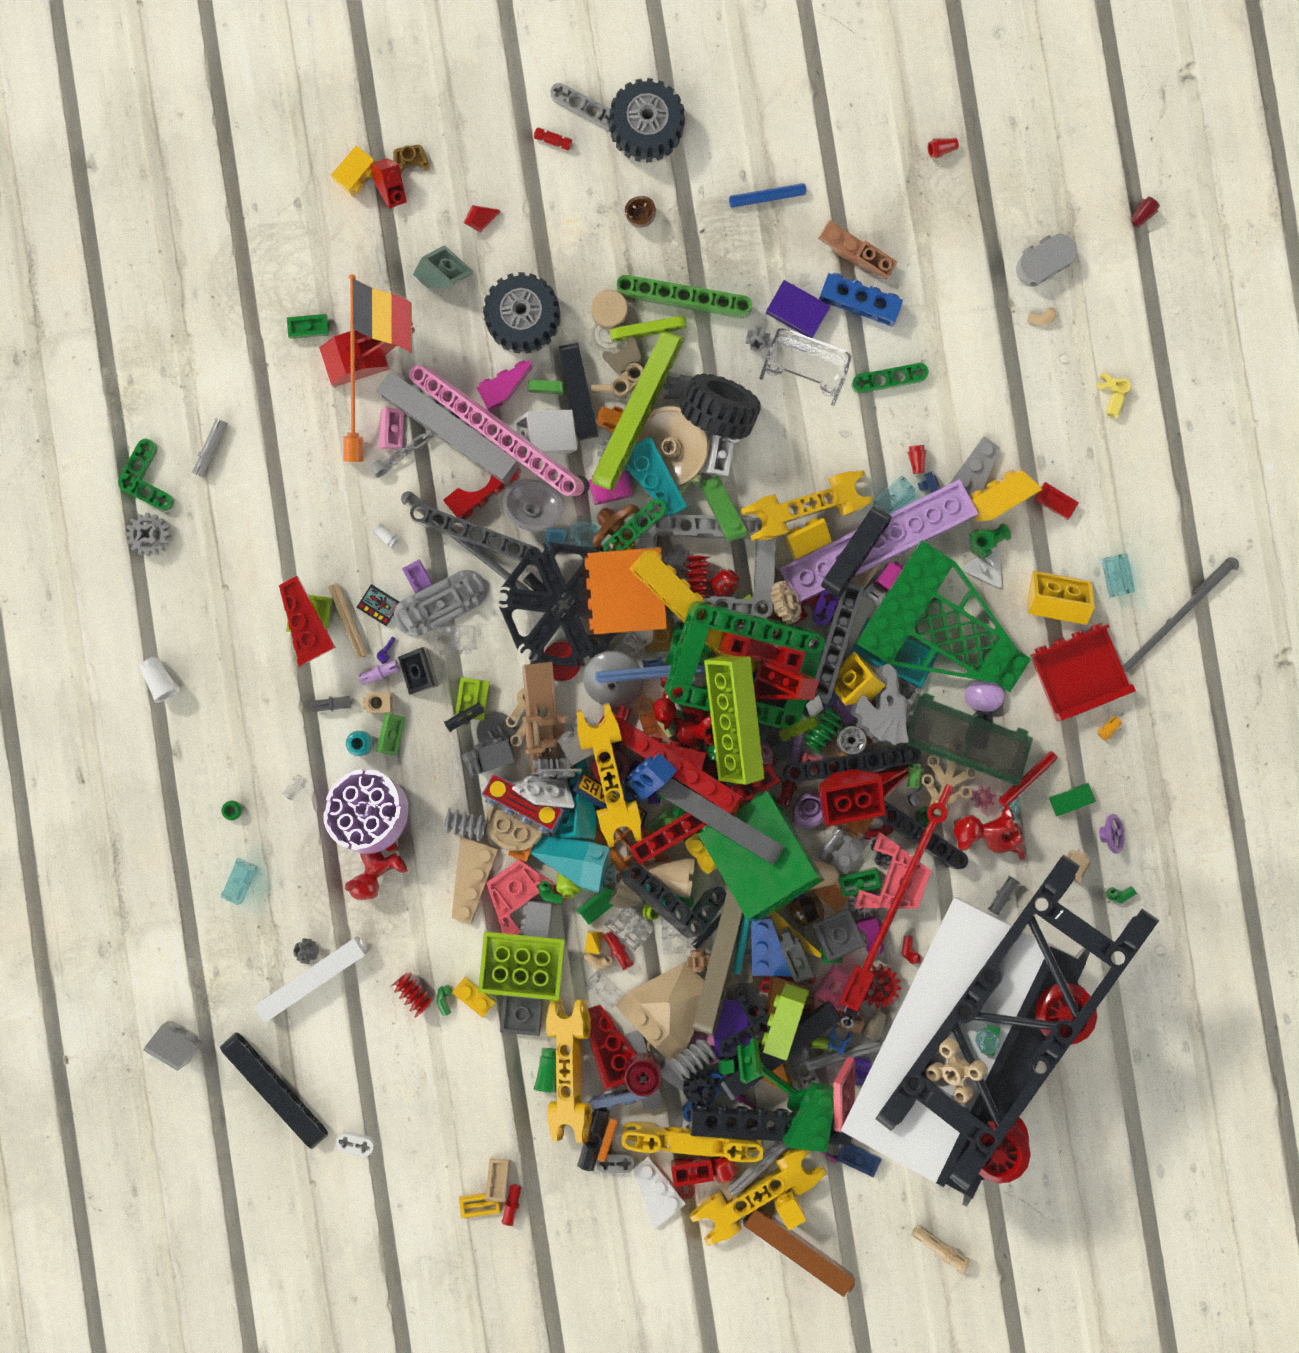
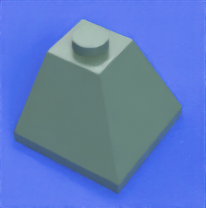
(441, 269)

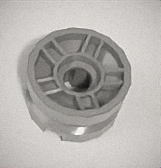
(856, 733)

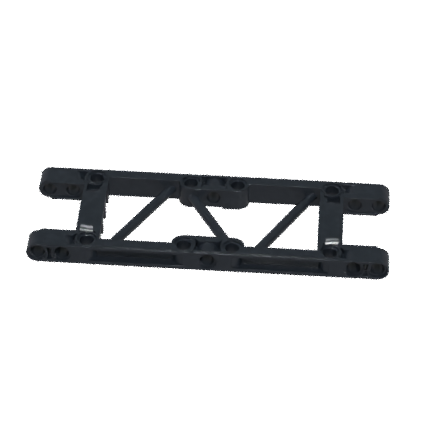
(1051, 1049)

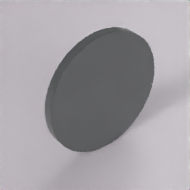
(494, 727)

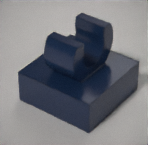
(930, 483)

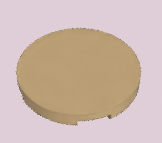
(511, 832)

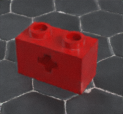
(691, 1170)

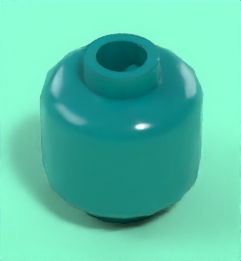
(365, 740)

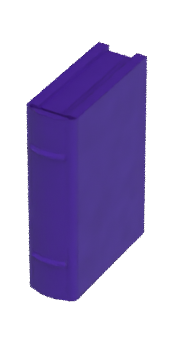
(797, 309)
(730, 1022)

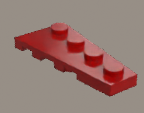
(304, 622)

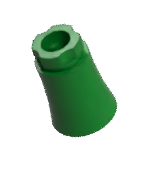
(547, 1071)

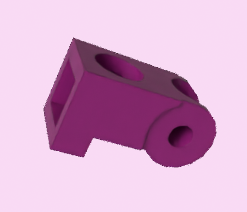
(870, 928)

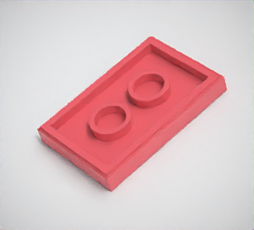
(844, 1093)

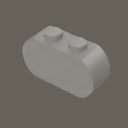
(1046, 259)

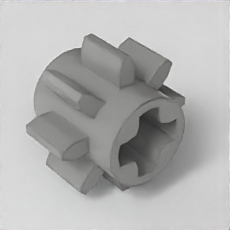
(757, 338)

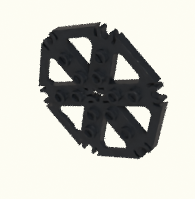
(545, 601)

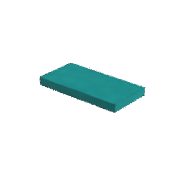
(910, 652)

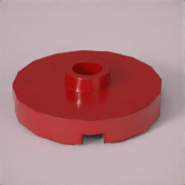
(562, 672)

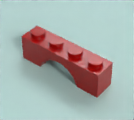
(464, 502)
(746, 647)

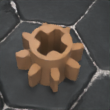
(698, 960)

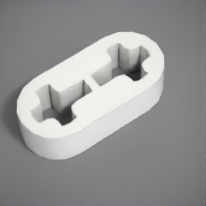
(356, 1139)

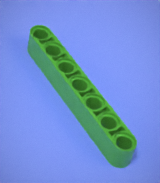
(691, 303)

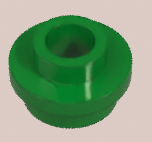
(226, 813)

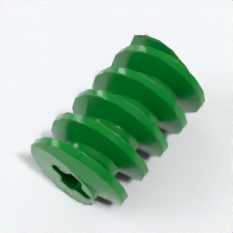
(823, 731)

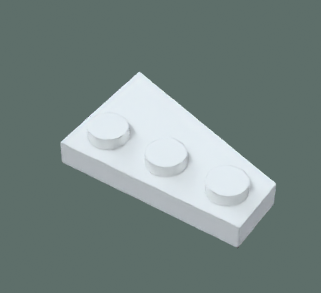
(657, 1191)

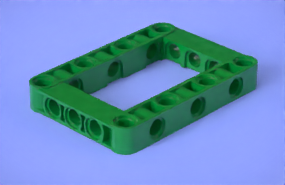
(755, 627)

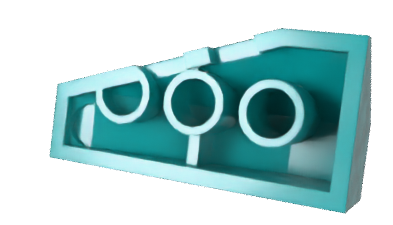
(575, 859)

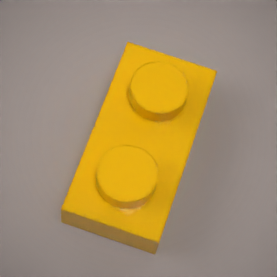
(468, 993)

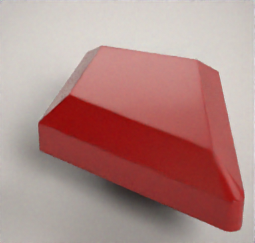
(480, 217)

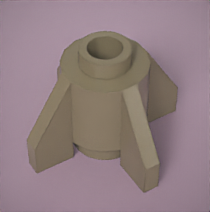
(623, 895)

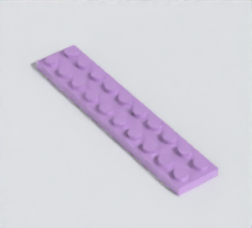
(908, 526)

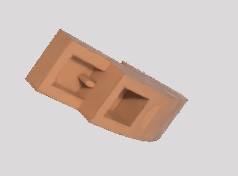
(857, 252)

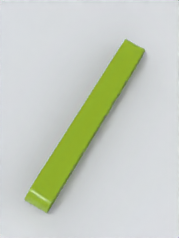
(637, 410)

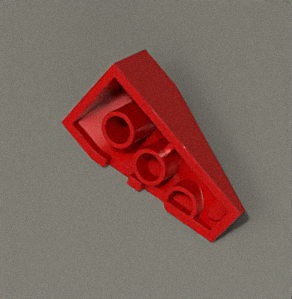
(608, 1049)

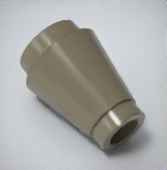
(874, 1027)

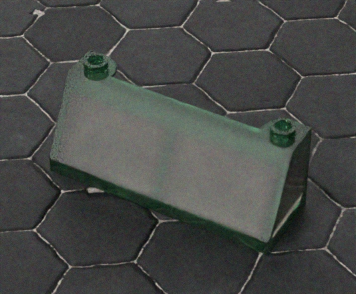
(968, 739)

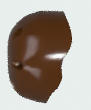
(641, 214)

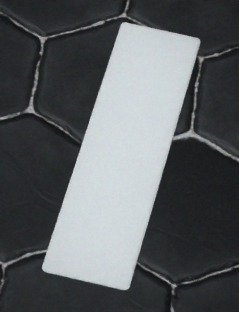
(815, 707)

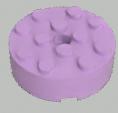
(366, 811)

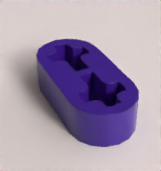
(829, 609)

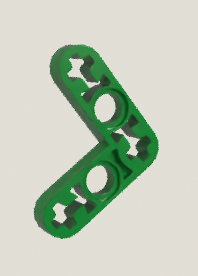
(138, 483)

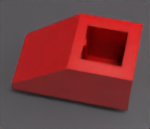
(389, 182)

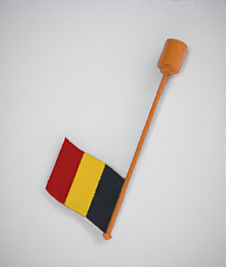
(382, 318)

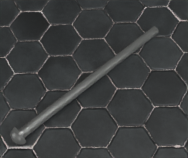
(410, 498)
(1229, 564)

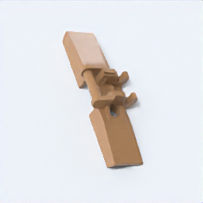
(539, 692)

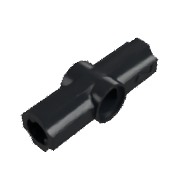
(590, 1150)

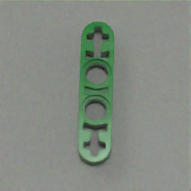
(890, 381)
(633, 525)

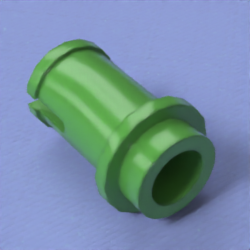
(915, 775)

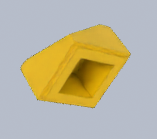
(593, 942)

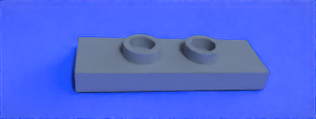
(611, 1099)

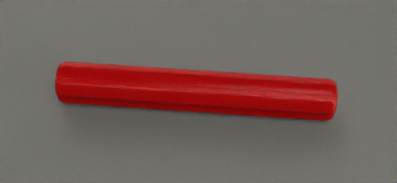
(1038, 769)

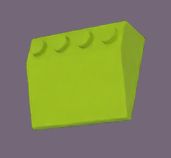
(521, 966)

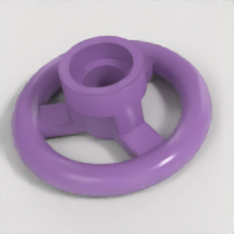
(1110, 834)

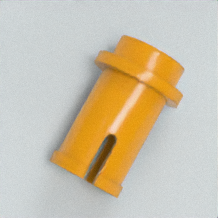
(1109, 728)

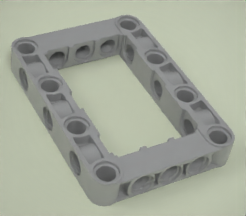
(709, 528)

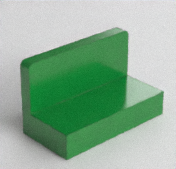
(596, 905)

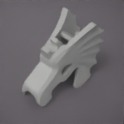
(886, 721)

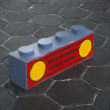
(500, 792)

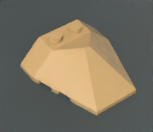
(665, 1009)

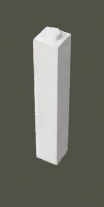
(311, 979)

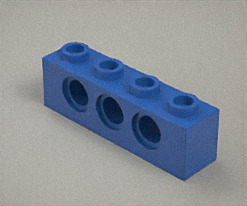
(866, 309)
(646, 778)

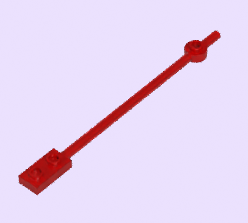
(862, 977)

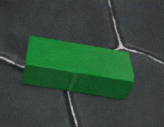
(864, 880)

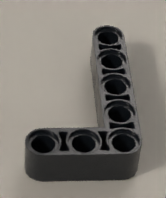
(673, 903)

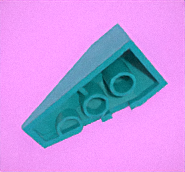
(581, 820)

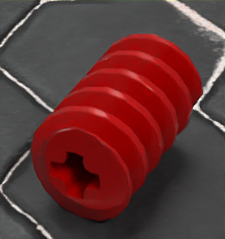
(698, 573)
(412, 993)

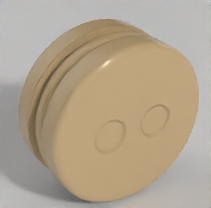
(609, 309)

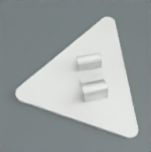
(986, 569)

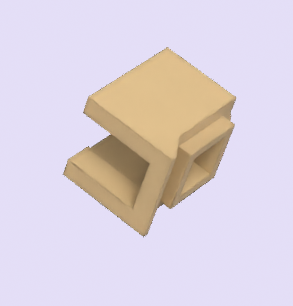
(1082, 859)

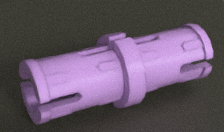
(379, 672)

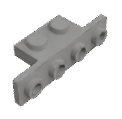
(637, 1043)

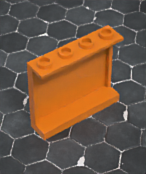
(619, 597)

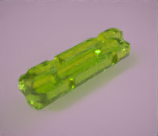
(798, 728)

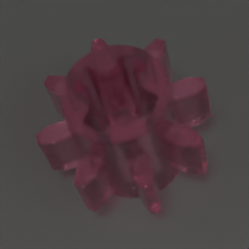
(976, 797)

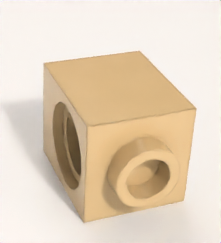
(387, 702)

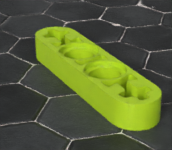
(648, 328)

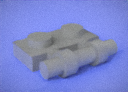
(848, 851)

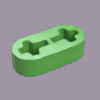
(546, 387)

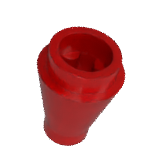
(941, 146)
(917, 458)

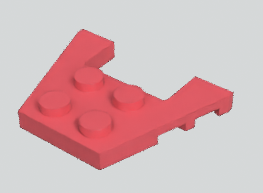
(893, 879)
(514, 888)

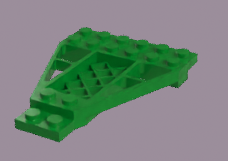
(910, 598)

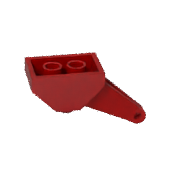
(369, 357)
(857, 794)

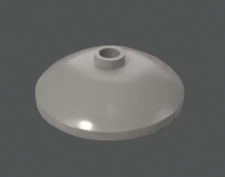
(533, 497)
(624, 691)

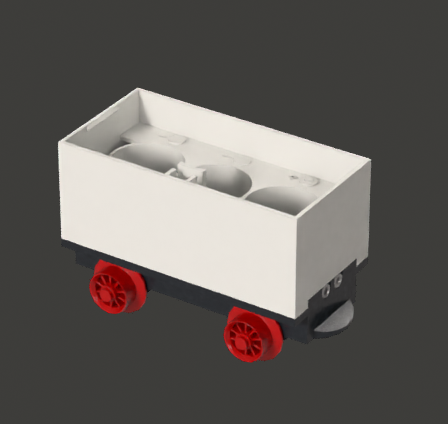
(1026, 991)

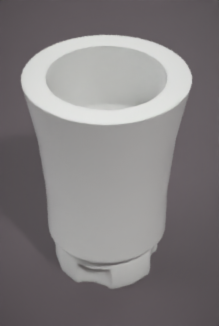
(158, 680)

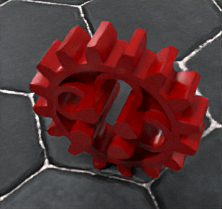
(890, 986)

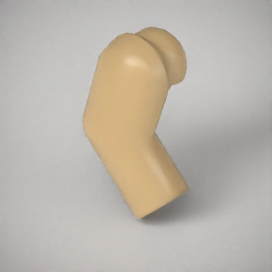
(598, 963)

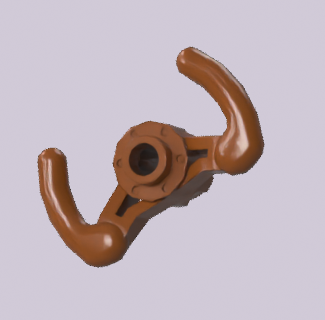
(611, 522)

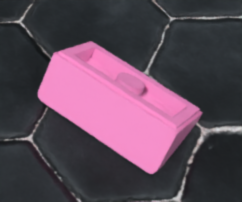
(391, 428)

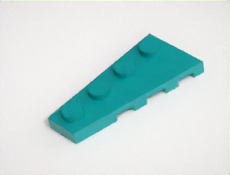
(652, 474)

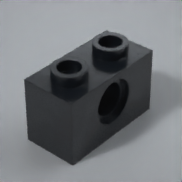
(780, 748)

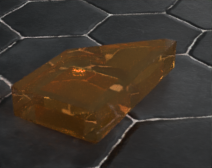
(831, 896)

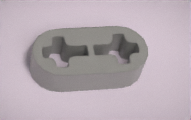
(617, 1167)

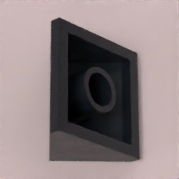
(418, 670)

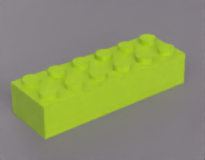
(734, 719)

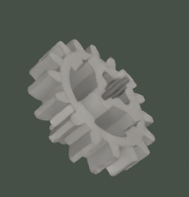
(142, 540)

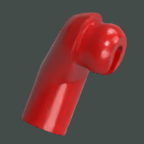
(908, 952)

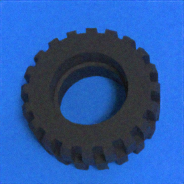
(720, 406)

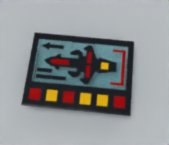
(378, 605)

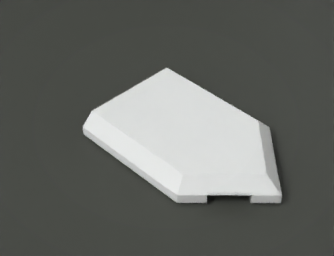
(546, 791)

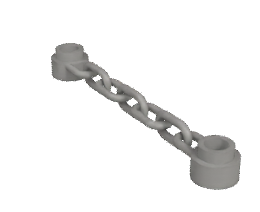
(380, 468)

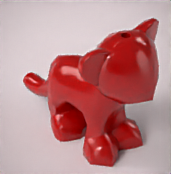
(998, 834)
(366, 884)

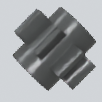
(306, 951)

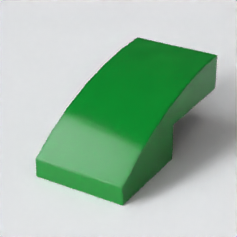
(1072, 799)

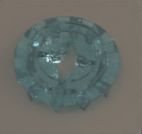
(584, 526)

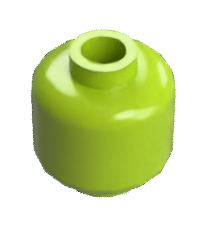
(567, 887)

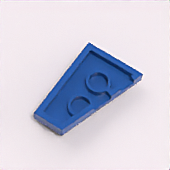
(766, 949)

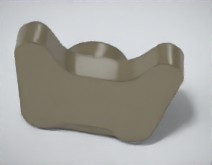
(622, 359)

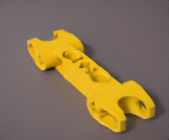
(776, 515)
(600, 738)
(569, 1108)
(652, 1138)
(727, 1214)

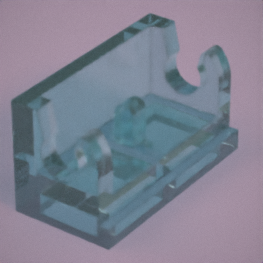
(895, 495)
(1118, 575)
(239, 881)

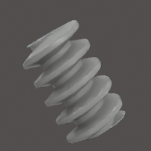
(465, 825)
(692, 1058)

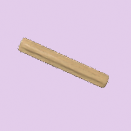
(347, 620)

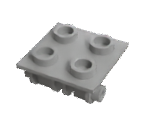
(561, 767)

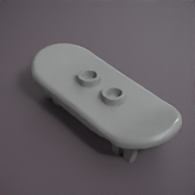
(440, 603)

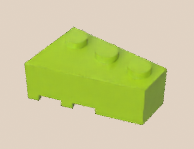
(784, 1021)

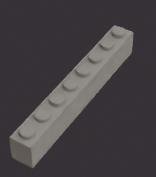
(447, 427)

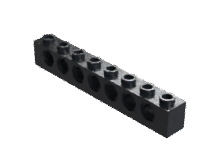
(739, 1129)

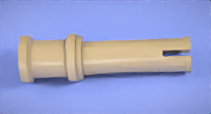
(947, 1253)

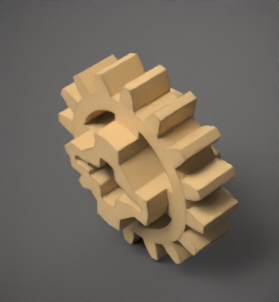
(786, 602)

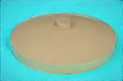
(679, 443)

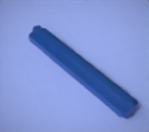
(767, 195)

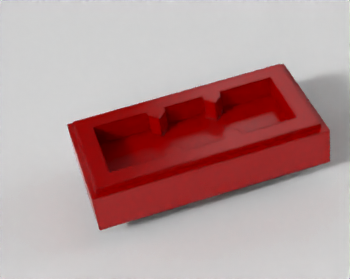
(1056, 501)

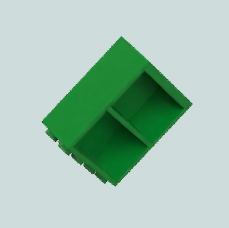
(753, 880)

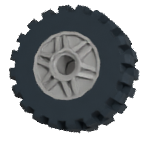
(646, 120)
(516, 296)

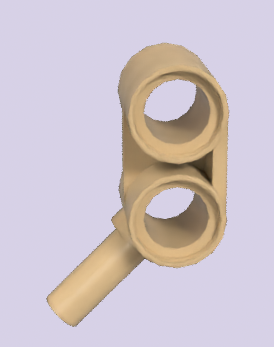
(624, 379)

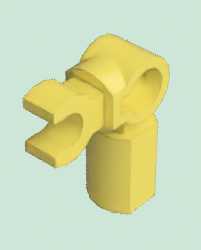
(1120, 388)

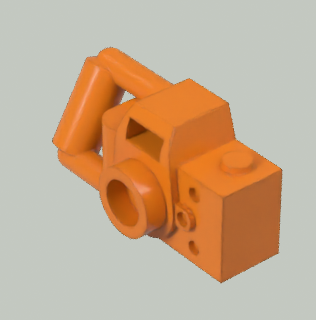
(609, 418)

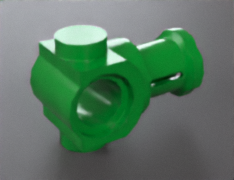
(989, 539)

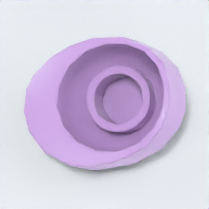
(984, 696)
(807, 810)

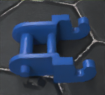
(833, 1037)

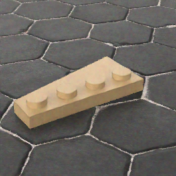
(472, 872)

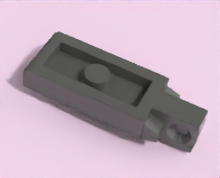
(795, 956)

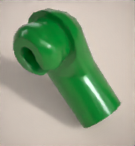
(547, 893)
(1120, 896)
(441, 1001)

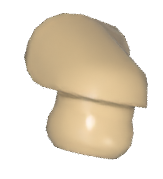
(1043, 319)

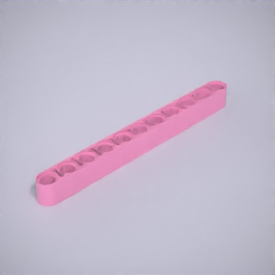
(503, 434)

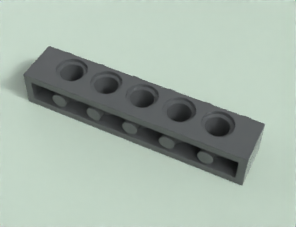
(837, 640)

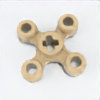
(956, 1070)

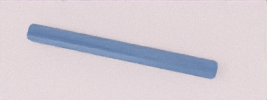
(638, 673)

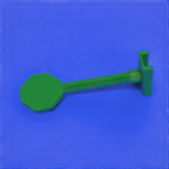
(752, 1068)

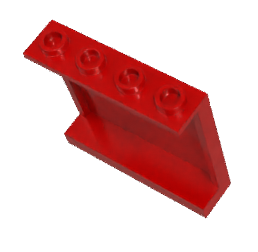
(1081, 672)

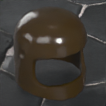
(807, 909)

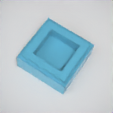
(555, 536)

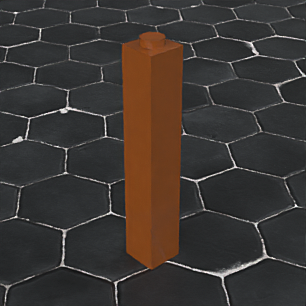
(800, 1251)

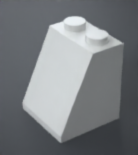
(549, 431)

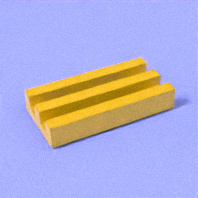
(473, 1197)

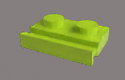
(470, 693)

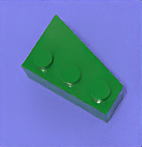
(813, 1120)

